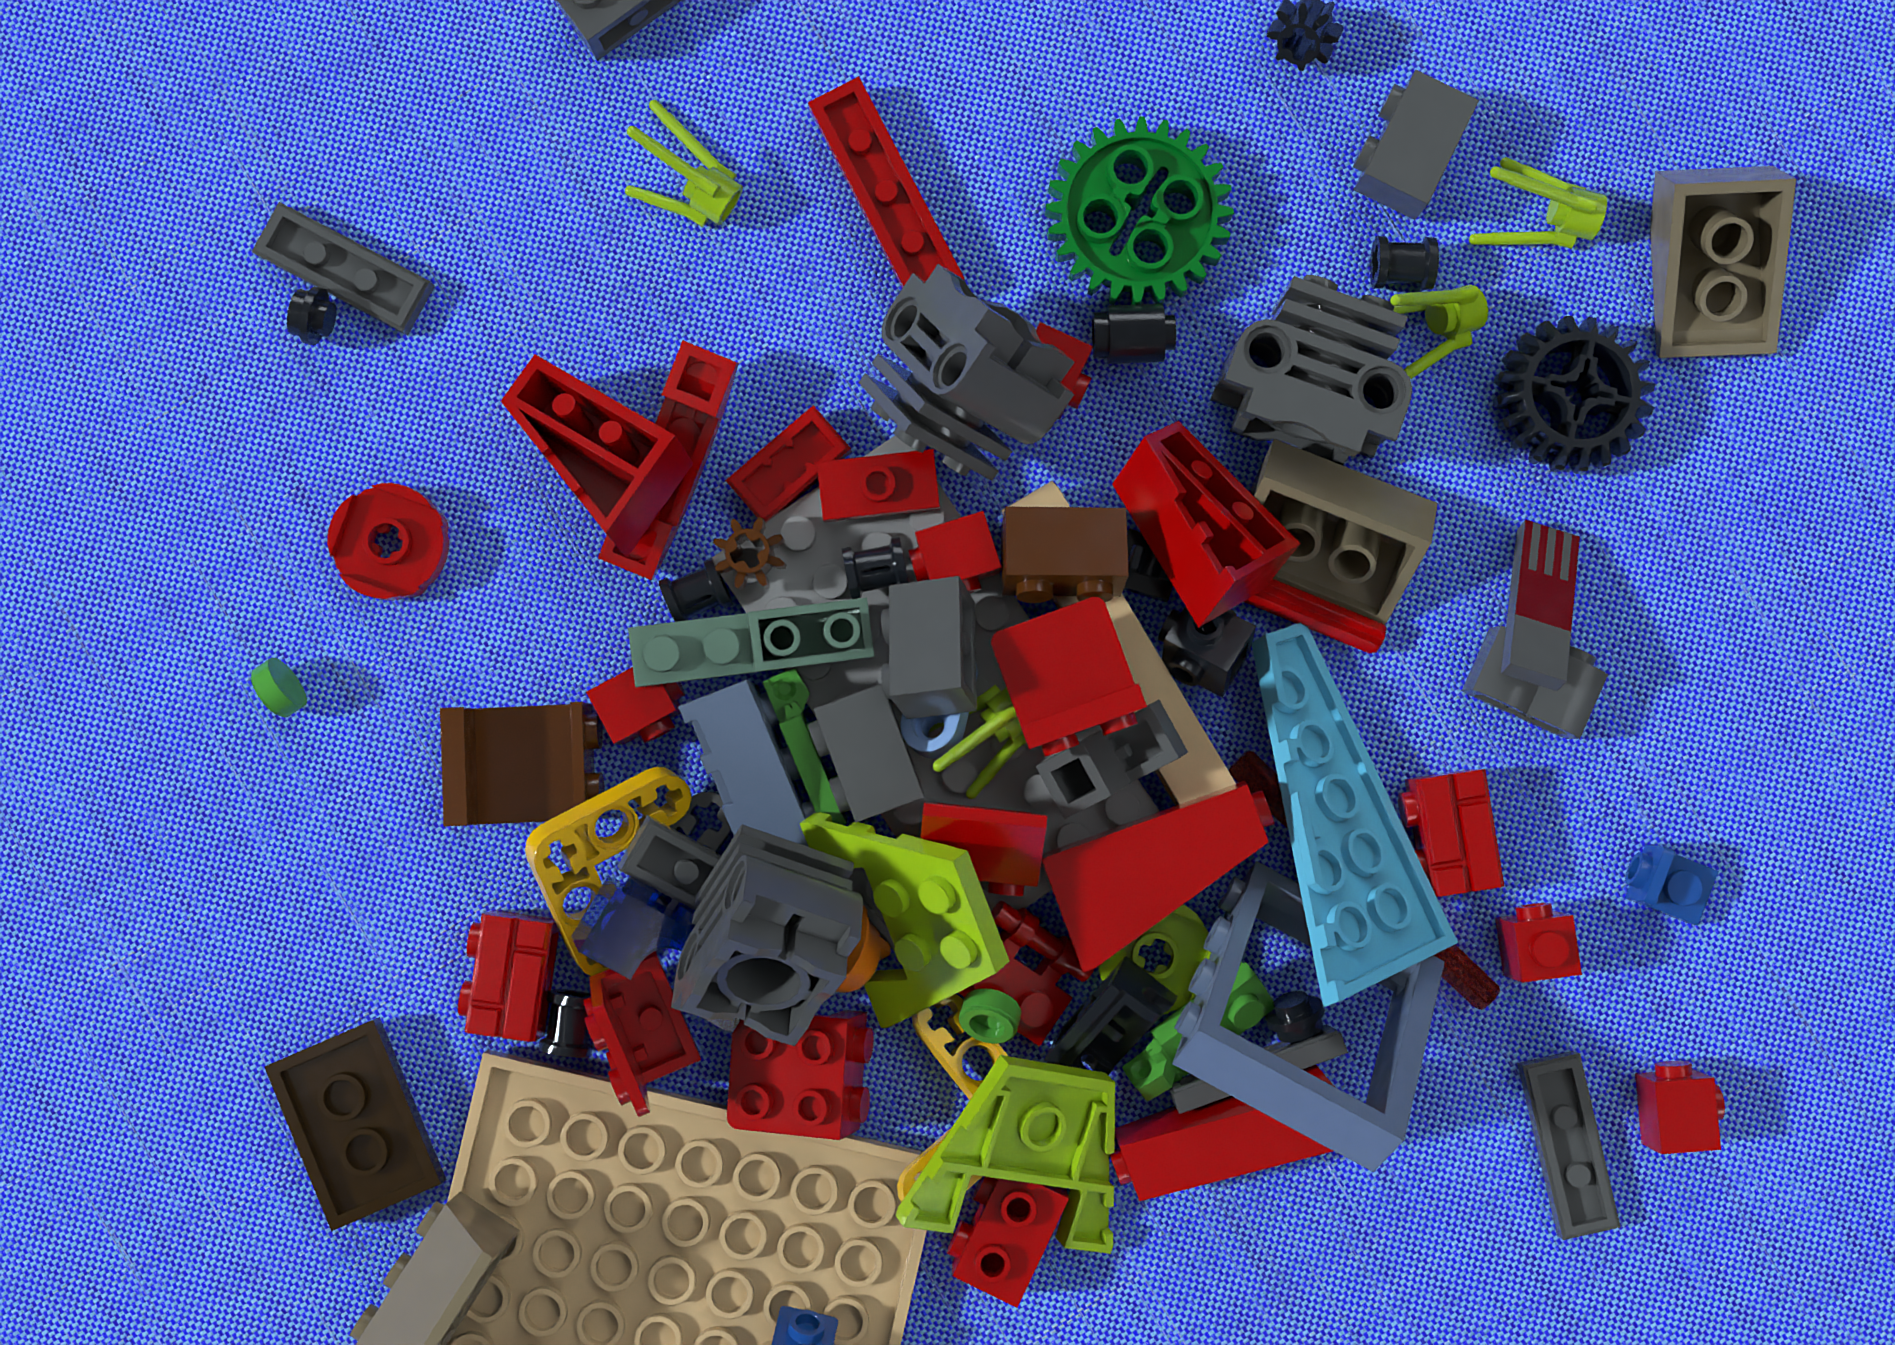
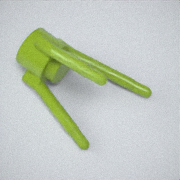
(711, 190)
(1571, 208)
(1447, 313)
(998, 721)

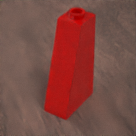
(1146, 869)
(1205, 1146)

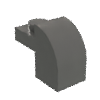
(1111, 761)

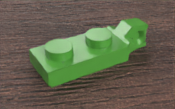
(788, 697)
(1153, 1068)

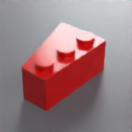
(601, 449)
(1201, 523)

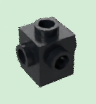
(1206, 654)

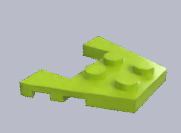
(930, 909)
(1029, 1127)

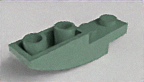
(751, 642)

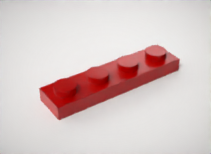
(881, 182)

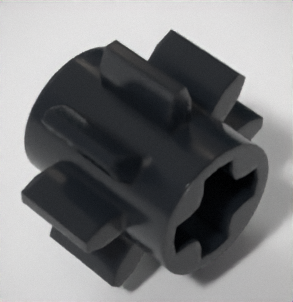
(1305, 31)

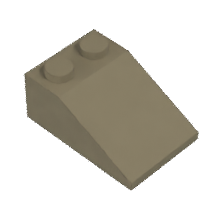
(1719, 259)

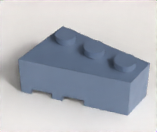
(748, 761)

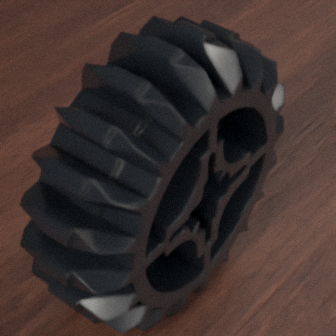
(1587, 351)

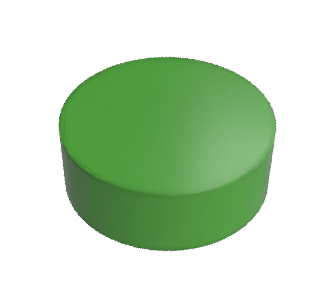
(278, 687)
(990, 1016)

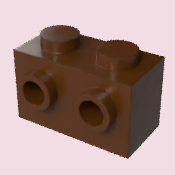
(1063, 552)

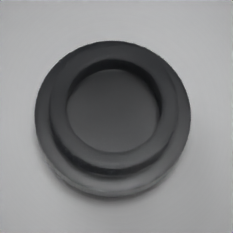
(311, 315)
(1296, 1016)

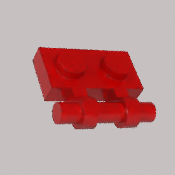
(1032, 989)

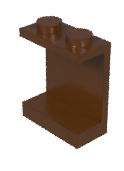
(518, 762)

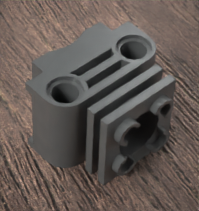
(1320, 362)
(968, 368)
(769, 936)

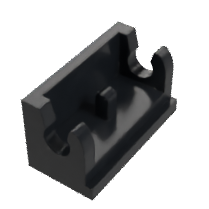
(1111, 1019)

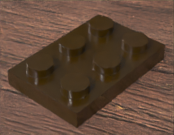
(355, 1124)

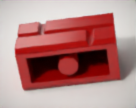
(1453, 830)
(509, 975)

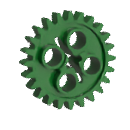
(1095, 188)

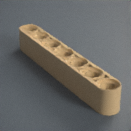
(1201, 768)

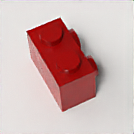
(1006, 1236)

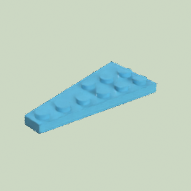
(1353, 861)

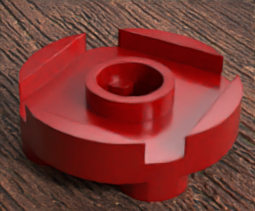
(374, 512)

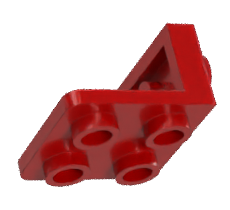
(1067, 675)
(639, 1029)
(802, 1087)

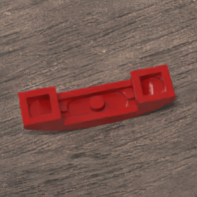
(692, 412)

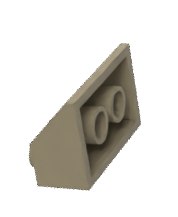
(1353, 530)
(440, 1279)

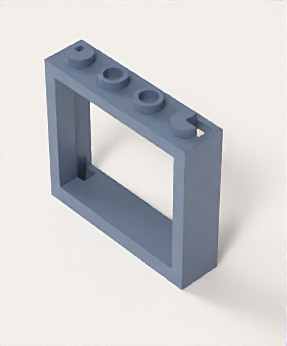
(1277, 1088)

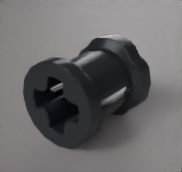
(1404, 262)
(870, 558)
(695, 592)
(567, 1027)

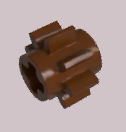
(734, 550)

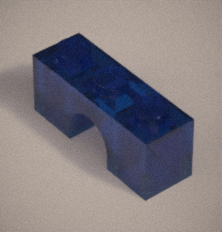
(629, 925)

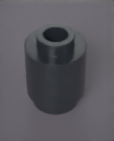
(1133, 333)

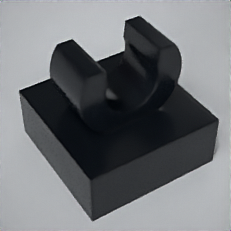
(1145, 572)

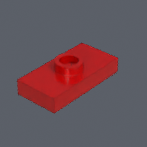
(787, 465)
(878, 485)

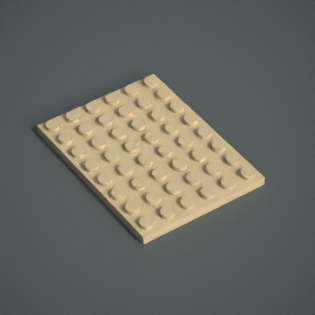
(673, 1219)

